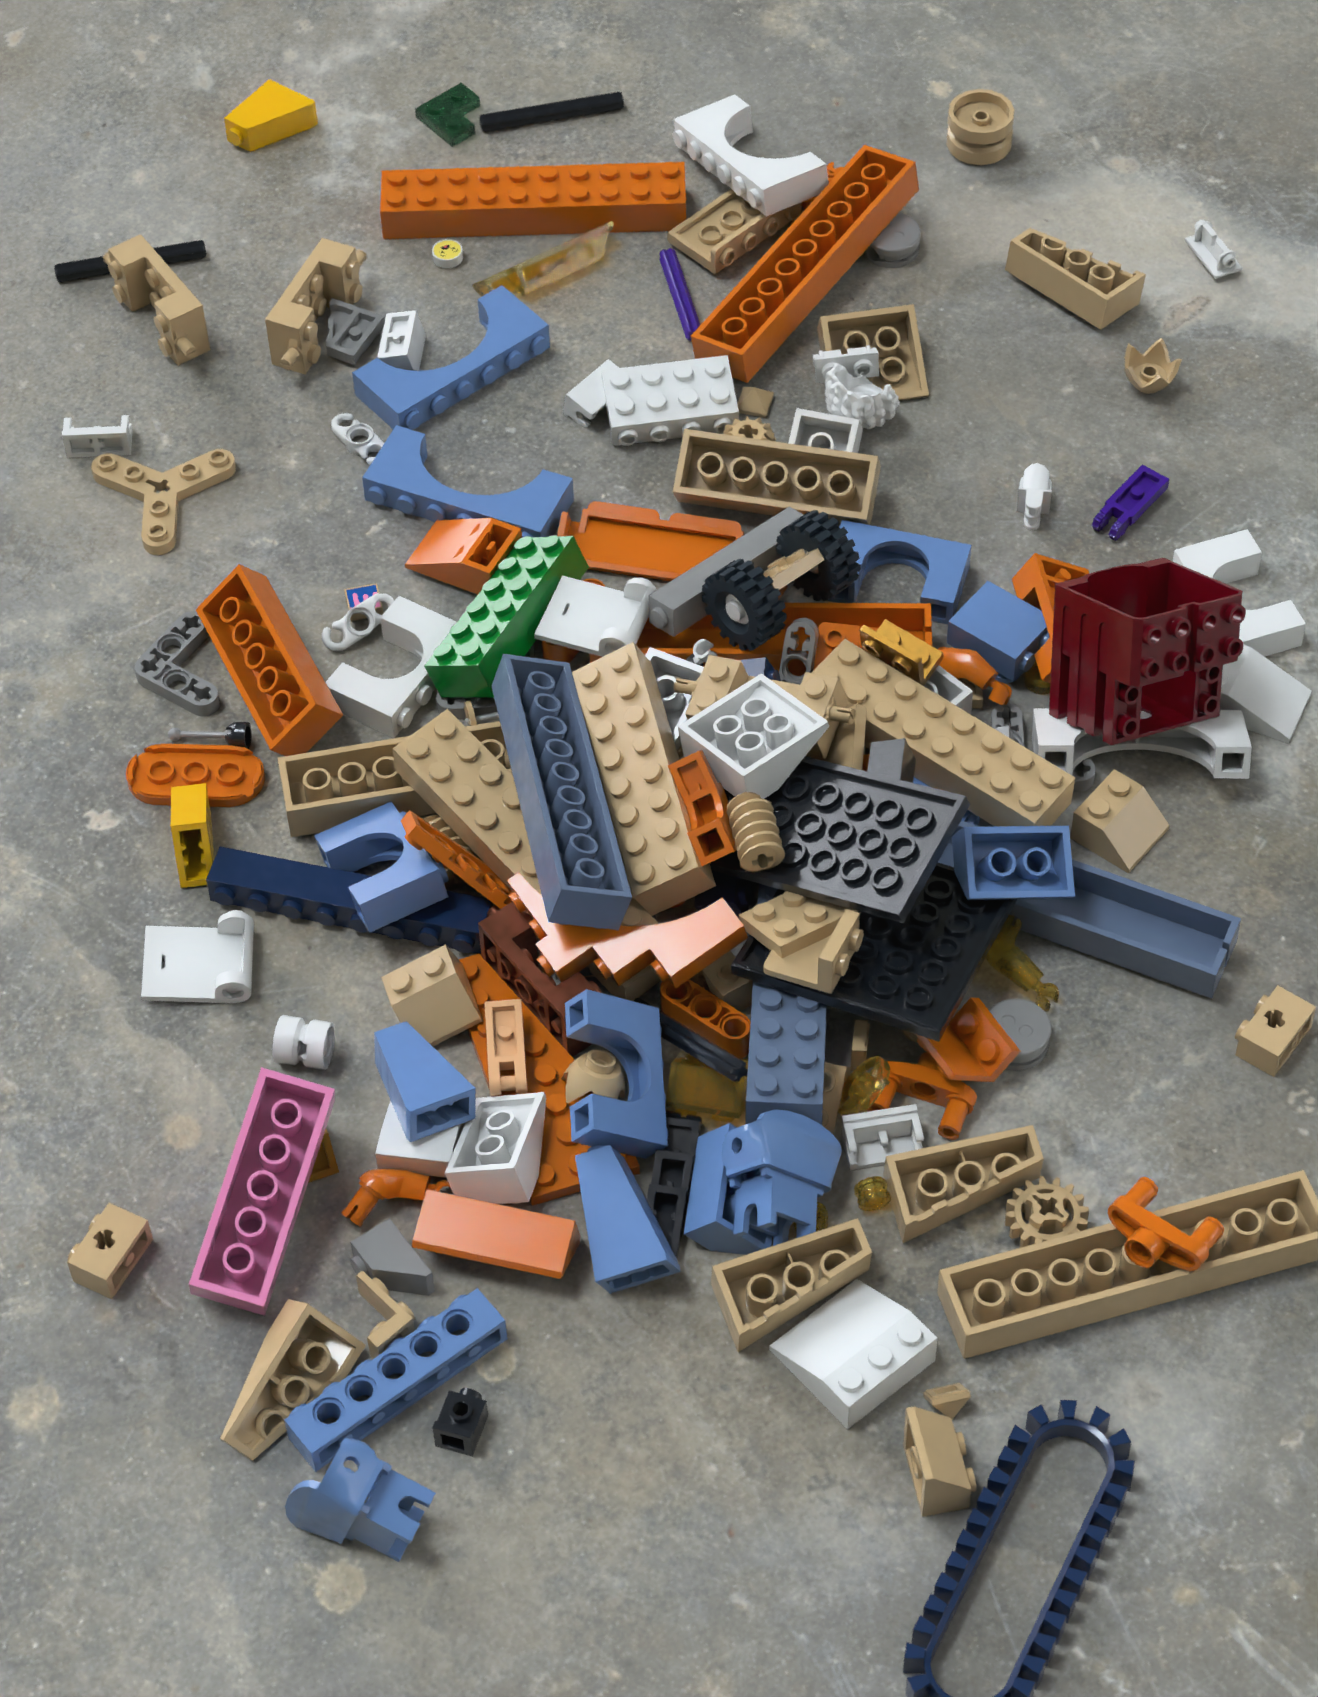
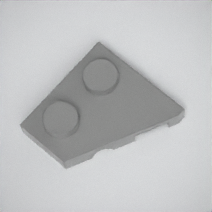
(351, 330)

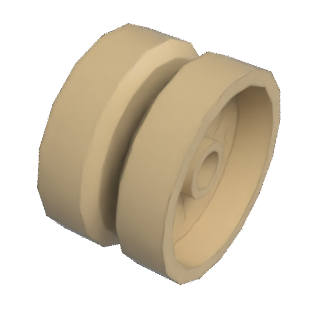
(980, 127)

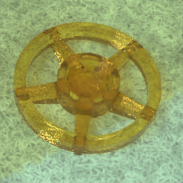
(864, 1086)

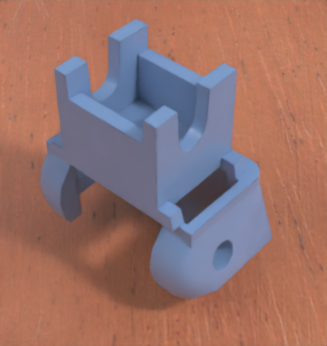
(796, 1168)
(338, 1509)

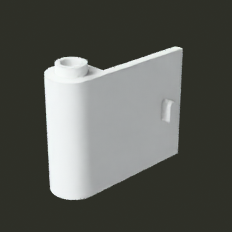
(596, 616)
(200, 961)

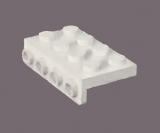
(668, 397)

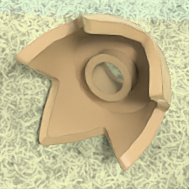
(1150, 370)
(594, 1072)

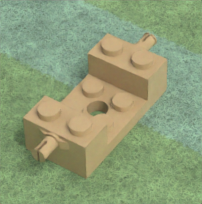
(145, 279)
(291, 325)
(817, 691)

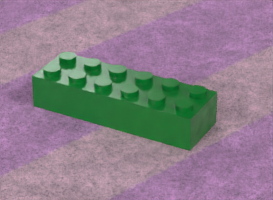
(503, 615)

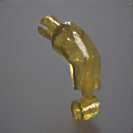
(1017, 966)

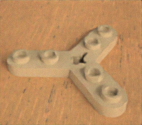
(161, 508)

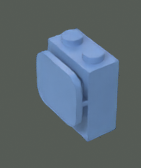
(1000, 630)

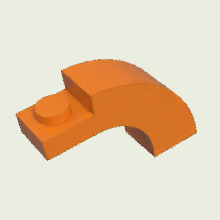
(706, 807)

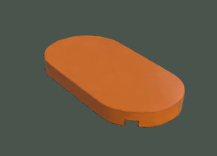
(228, 770)

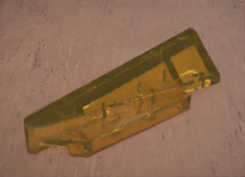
(550, 264)

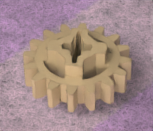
(1045, 1212)

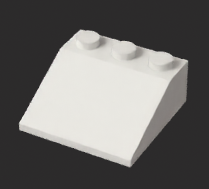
(753, 736)
(856, 1351)

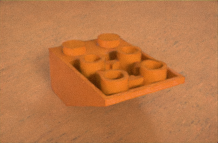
(464, 551)

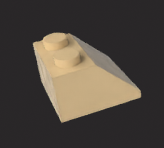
(1119, 821)
(433, 996)
(937, 1462)

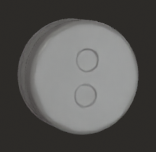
(896, 244)
(1028, 1029)

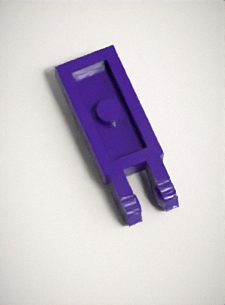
(1131, 501)

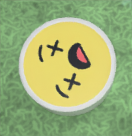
(447, 253)

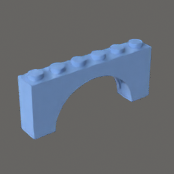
(414, 397)
(403, 483)

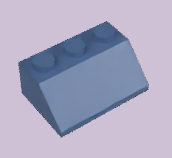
(1014, 862)
(713, 1201)

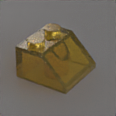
(699, 1088)

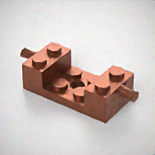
(512, 952)

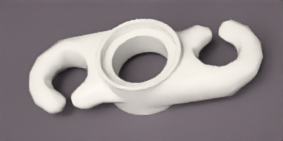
(347, 433)
(351, 635)

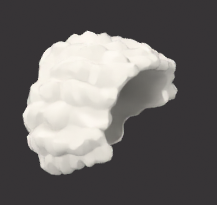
(859, 398)

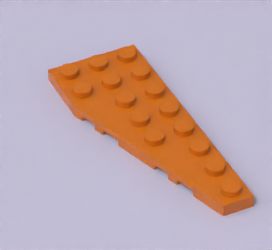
(545, 1066)

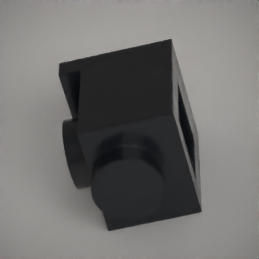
(464, 1431)

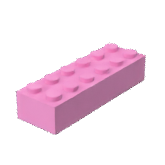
(262, 1191)

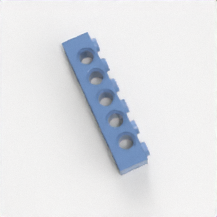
(390, 1397)

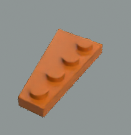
(456, 858)

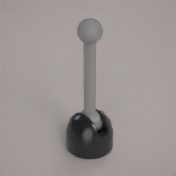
(235, 734)

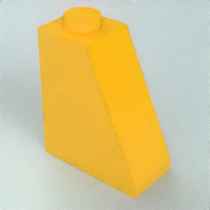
(269, 116)
(192, 833)

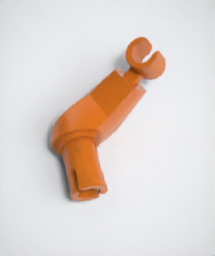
(974, 668)
(387, 1184)

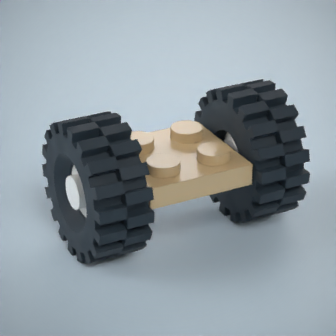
(746, 598)

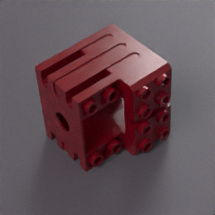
(1139, 643)

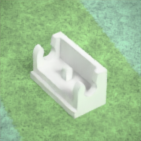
(402, 340)
(587, 397)
(97, 439)
(880, 1133)

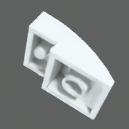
(422, 1156)

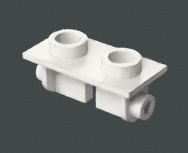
(1212, 250)
(857, 362)

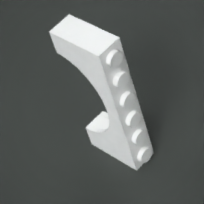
(762, 182)
(1216, 743)

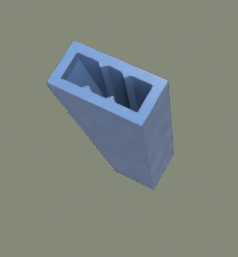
(421, 1083)
(620, 1225)

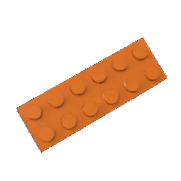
(268, 662)

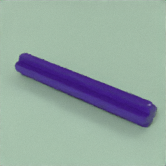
(679, 291)

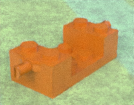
(1036, 586)

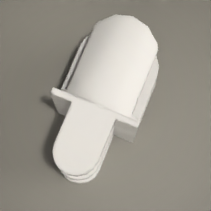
(1034, 495)

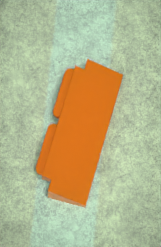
(643, 545)

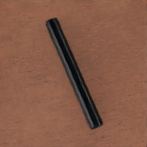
(551, 111)
(96, 266)
(700, 1047)

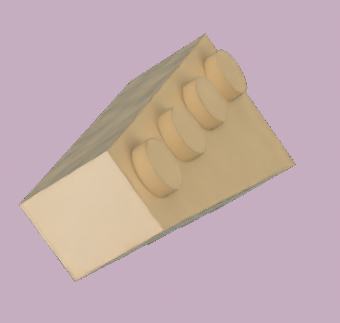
(1074, 278)
(958, 1176)
(787, 1278)

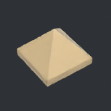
(755, 401)
(948, 1398)

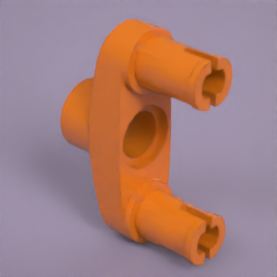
(928, 1084)
(1155, 1238)

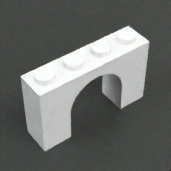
(1237, 558)
(391, 703)

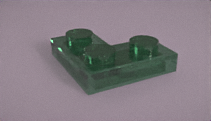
(446, 114)

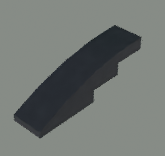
(672, 1179)

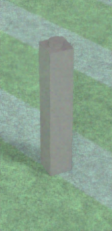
(680, 600)

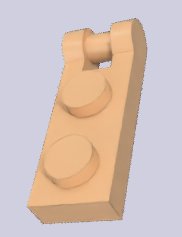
(505, 1046)

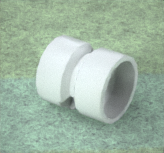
(303, 1042)

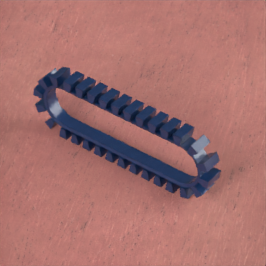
(981, 1527)

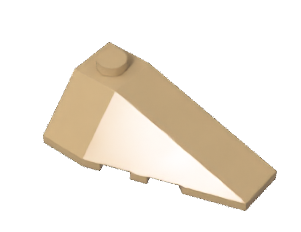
(291, 1369)

